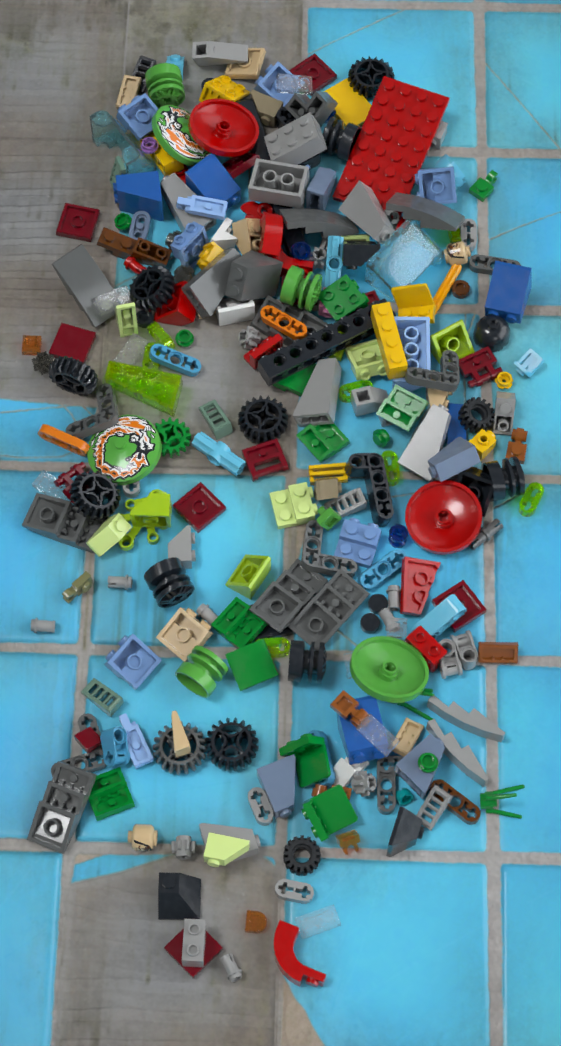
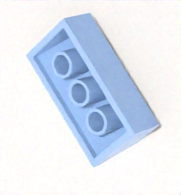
(416, 345)

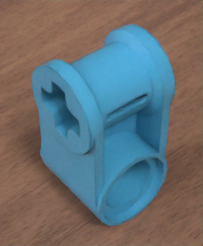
(115, 744)

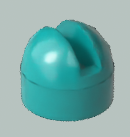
(404, 796)

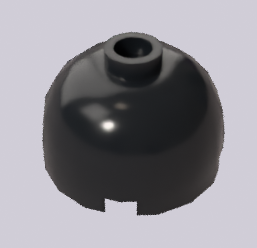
(491, 332)

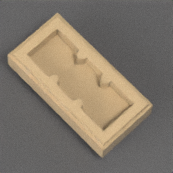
(128, 90)
(407, 736)

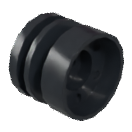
(339, 138)
(507, 478)
(169, 582)
(306, 661)

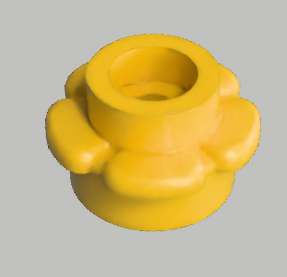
(504, 376)

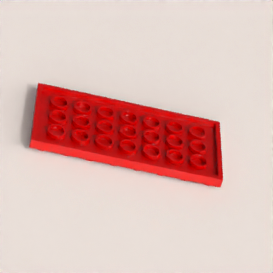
(393, 141)

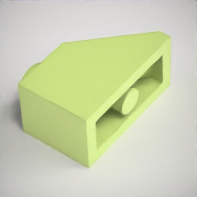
(108, 534)
(224, 849)

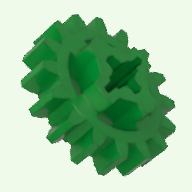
(175, 443)

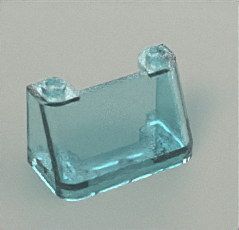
(111, 132)
(402, 258)

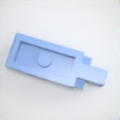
(203, 206)
(137, 745)

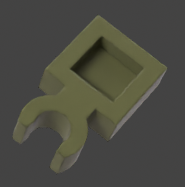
(79, 586)

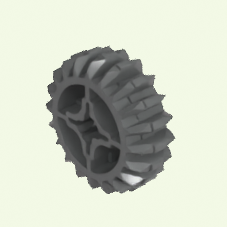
(170, 761)

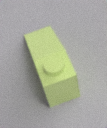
(126, 319)

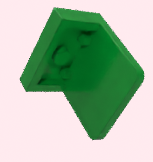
(343, 297)
(310, 758)
(329, 812)

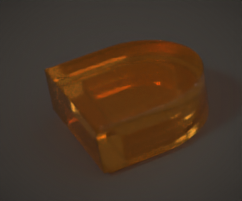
(255, 922)

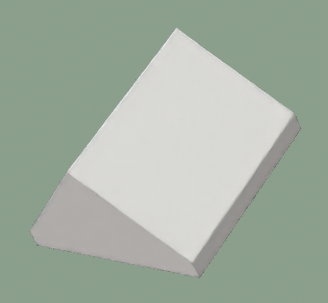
(234, 311)

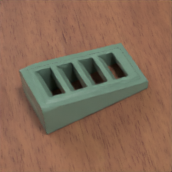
(118, 169)
(220, 429)
(113, 707)

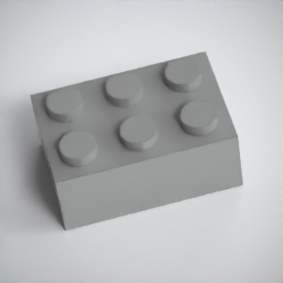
(296, 141)
(278, 183)

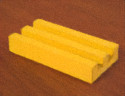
(324, 470)

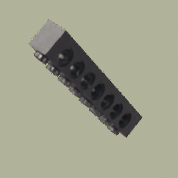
(273, 373)

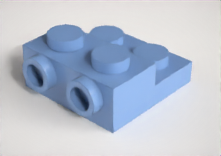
(268, 83)
(138, 116)
(437, 184)
(189, 244)
(358, 542)
(132, 661)

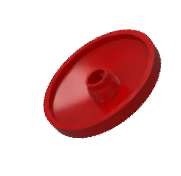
(223, 127)
(443, 517)

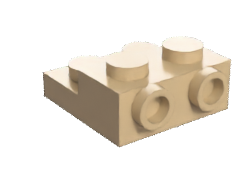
(184, 633)

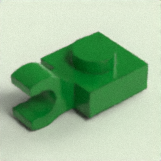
(483, 188)

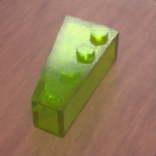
(146, 385)

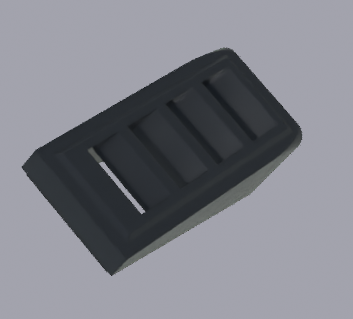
(143, 64)

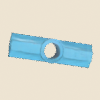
(334, 251)
(218, 453)

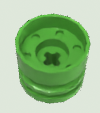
(165, 85)
(304, 289)
(201, 671)

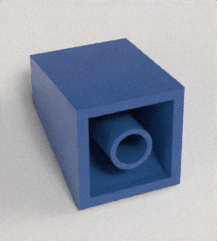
(213, 181)
(139, 193)
(509, 291)
(356, 746)

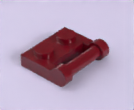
(262, 454)

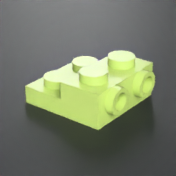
(365, 360)
(293, 505)

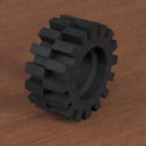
(482, 408)
(301, 843)

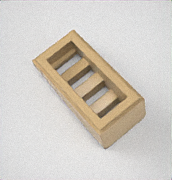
(180, 740)

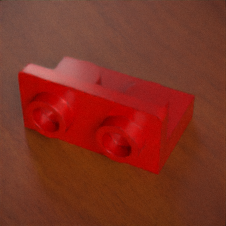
(266, 347)
(427, 646)

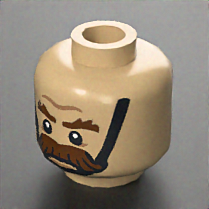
(457, 253)
(143, 837)

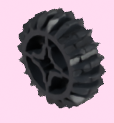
(360, 75)
(152, 288)
(73, 375)
(255, 412)
(91, 500)
(236, 738)

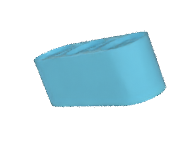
(442, 616)

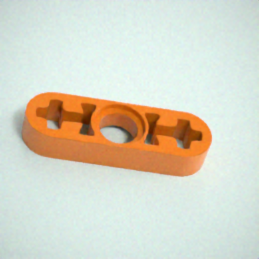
(279, 316)
(63, 440)

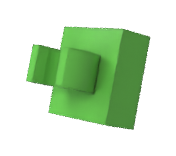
(328, 517)

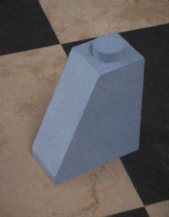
(320, 189)
(453, 459)
(408, 767)
(279, 785)

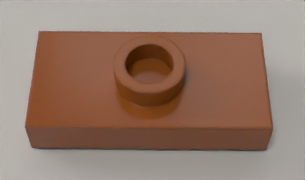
(498, 652)

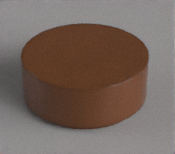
(460, 289)

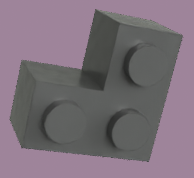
(319, 105)

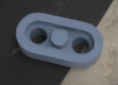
(137, 228)

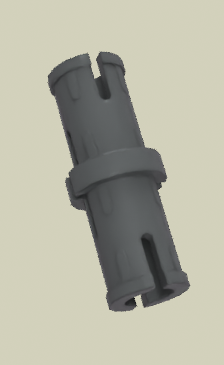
(486, 533)

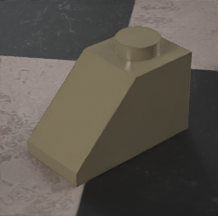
(266, 107)
(326, 488)

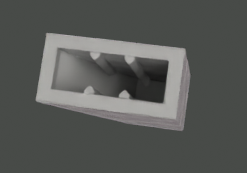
(237, 832)

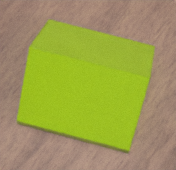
(451, 338)
(249, 575)

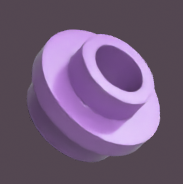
(149, 145)

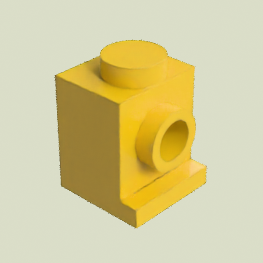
(208, 254)
(488, 444)

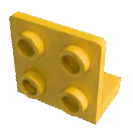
(223, 88)
(414, 301)

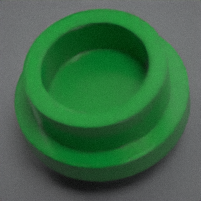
(122, 221)
(184, 338)
(381, 437)
(428, 762)

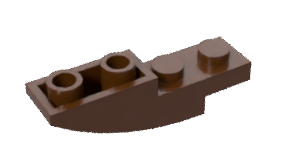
(143, 250)

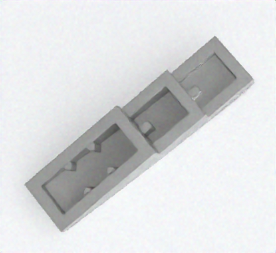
(472, 722)
(462, 758)

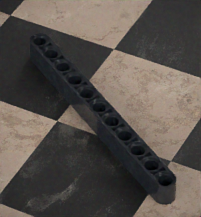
(290, 236)

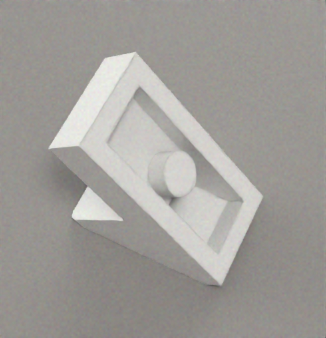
(223, 235)
(344, 771)

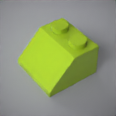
(153, 511)

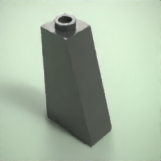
(210, 284)

